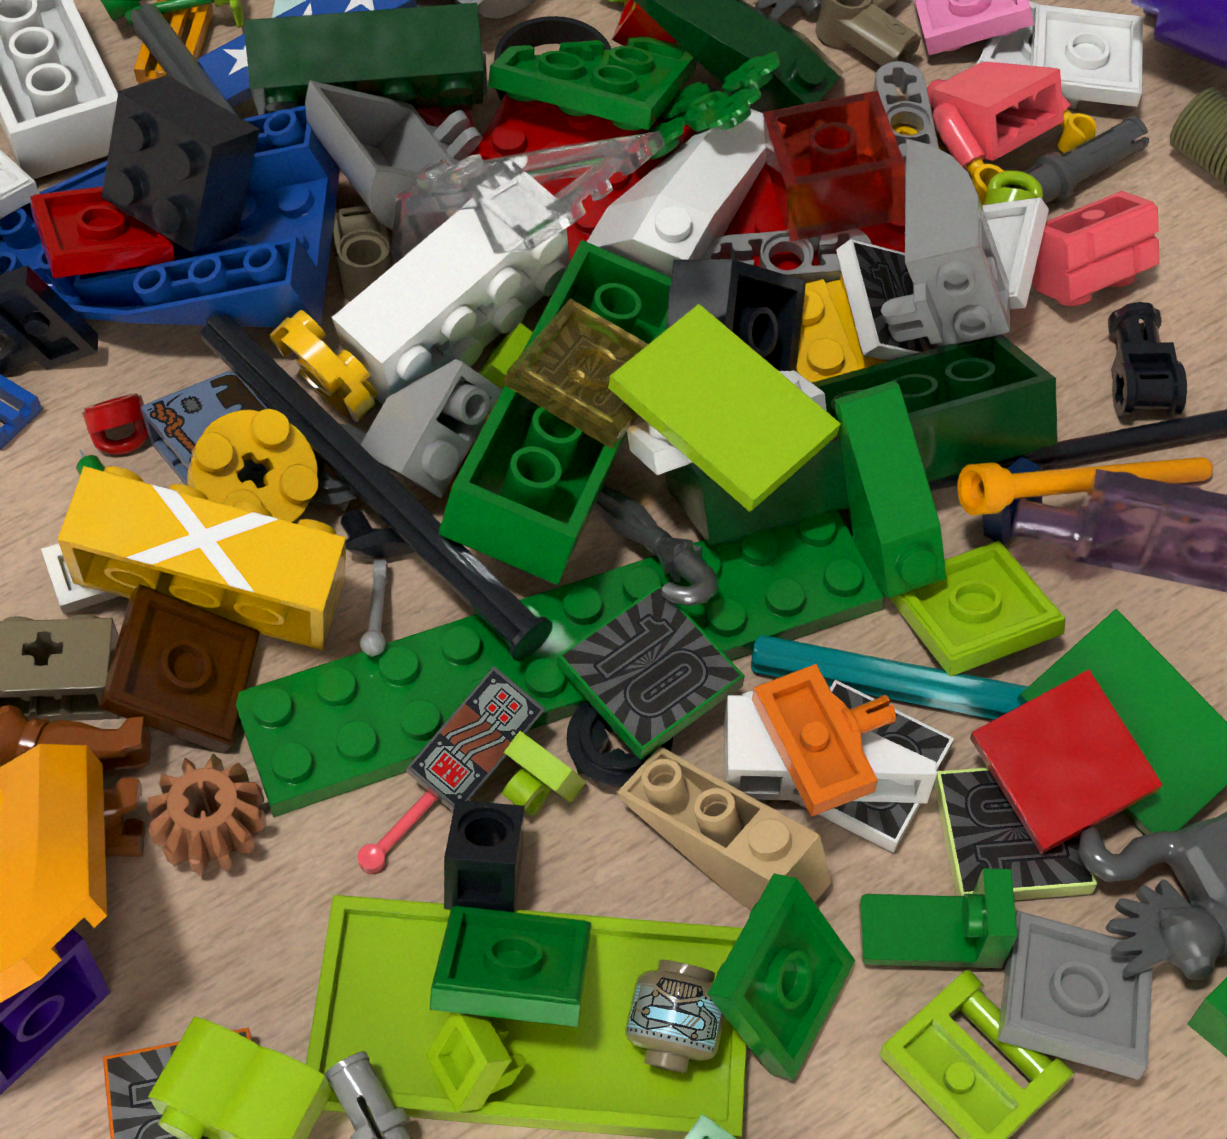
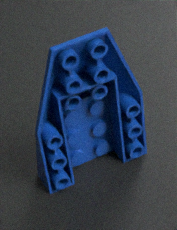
(253, 277)

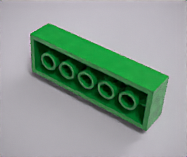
(531, 472)

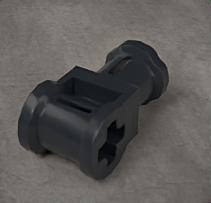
(1144, 368)

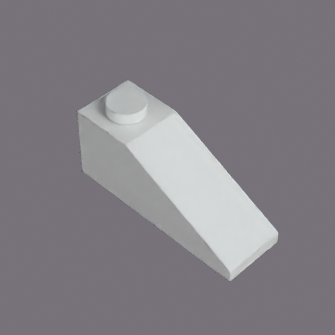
(759, 771)

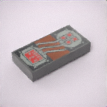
(474, 739)

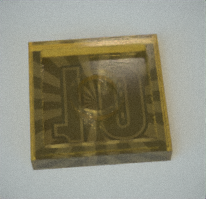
(571, 371)

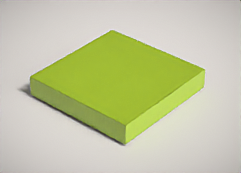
(980, 610)

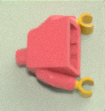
(998, 110)

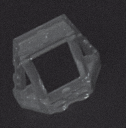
(509, 193)

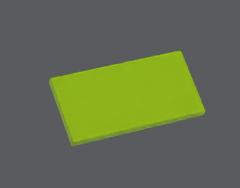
(574, 1078)

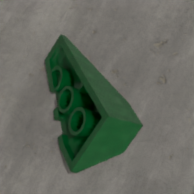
(732, 32)

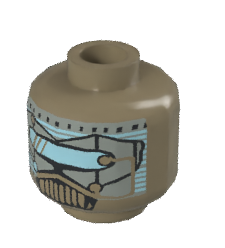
(674, 1016)

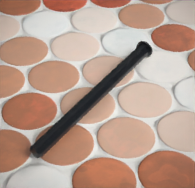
(379, 489)

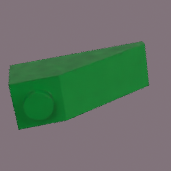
(889, 491)

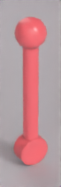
(372, 856)

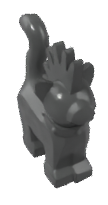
(1163, 922)

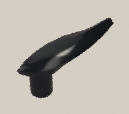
(370, 541)

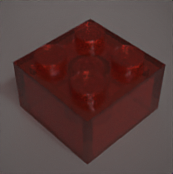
(835, 165)

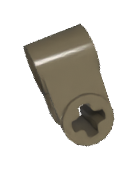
(360, 249)

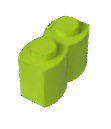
(236, 1089)

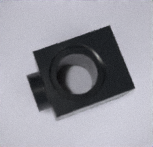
(483, 855)

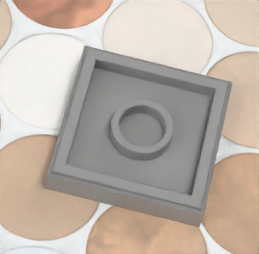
(1072, 1000)

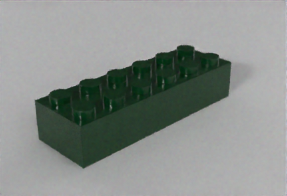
(964, 407)

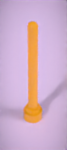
(989, 487)

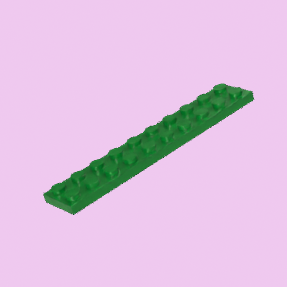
(376, 713)

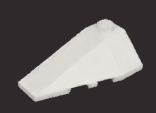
(685, 198)

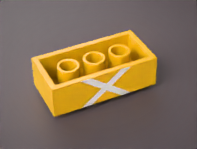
(204, 553)

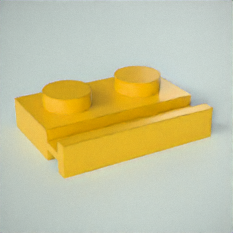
(829, 334)

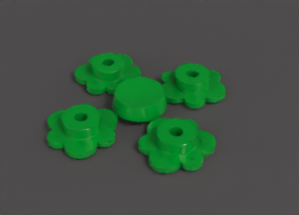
(715, 109)

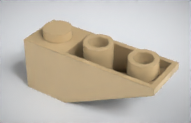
(724, 829)

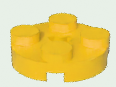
(335, 377)
(266, 440)

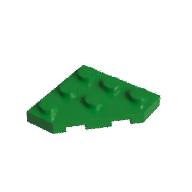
(618, 84)

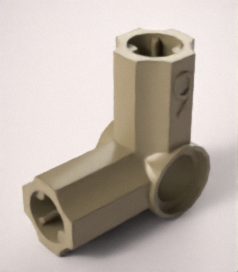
(867, 29)

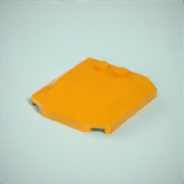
(48, 857)

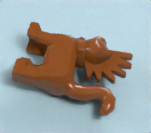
(114, 748)

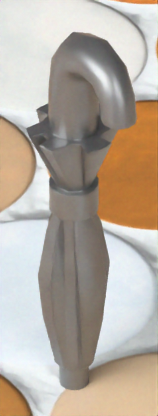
(676, 555)

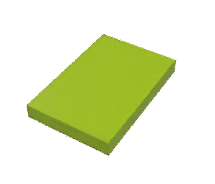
(724, 406)

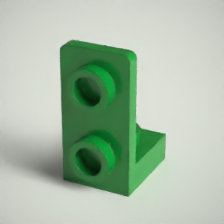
(941, 929)

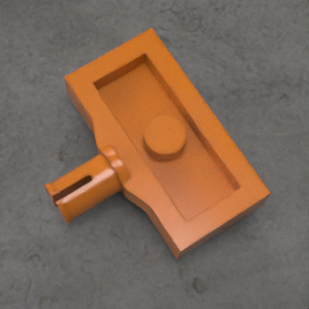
(821, 737)

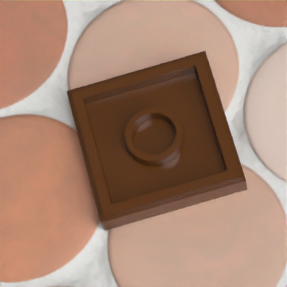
(179, 669)

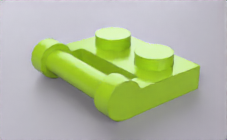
(959, 1076)

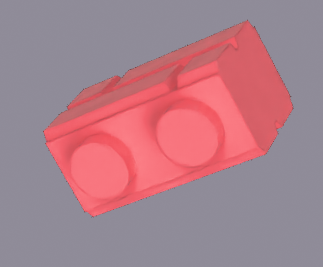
(1097, 248)

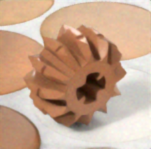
(210, 837)

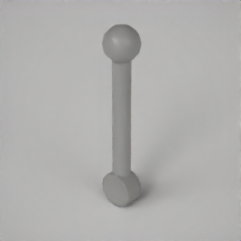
(373, 641)

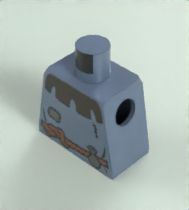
(182, 417)

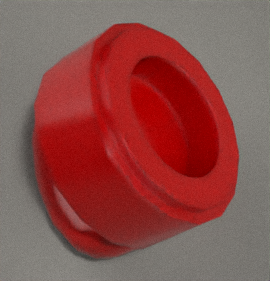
(113, 414)

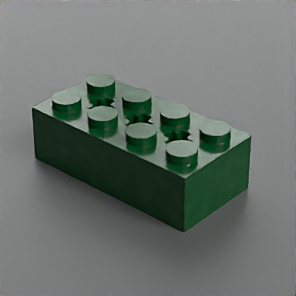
(398, 54)

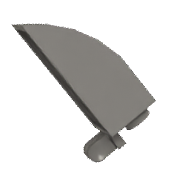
(383, 142)
(949, 256)

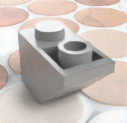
(431, 425)

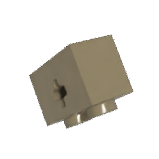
(56, 666)

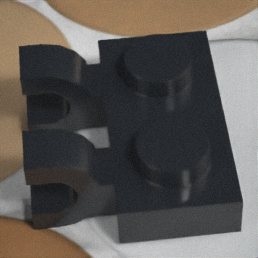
(39, 325)

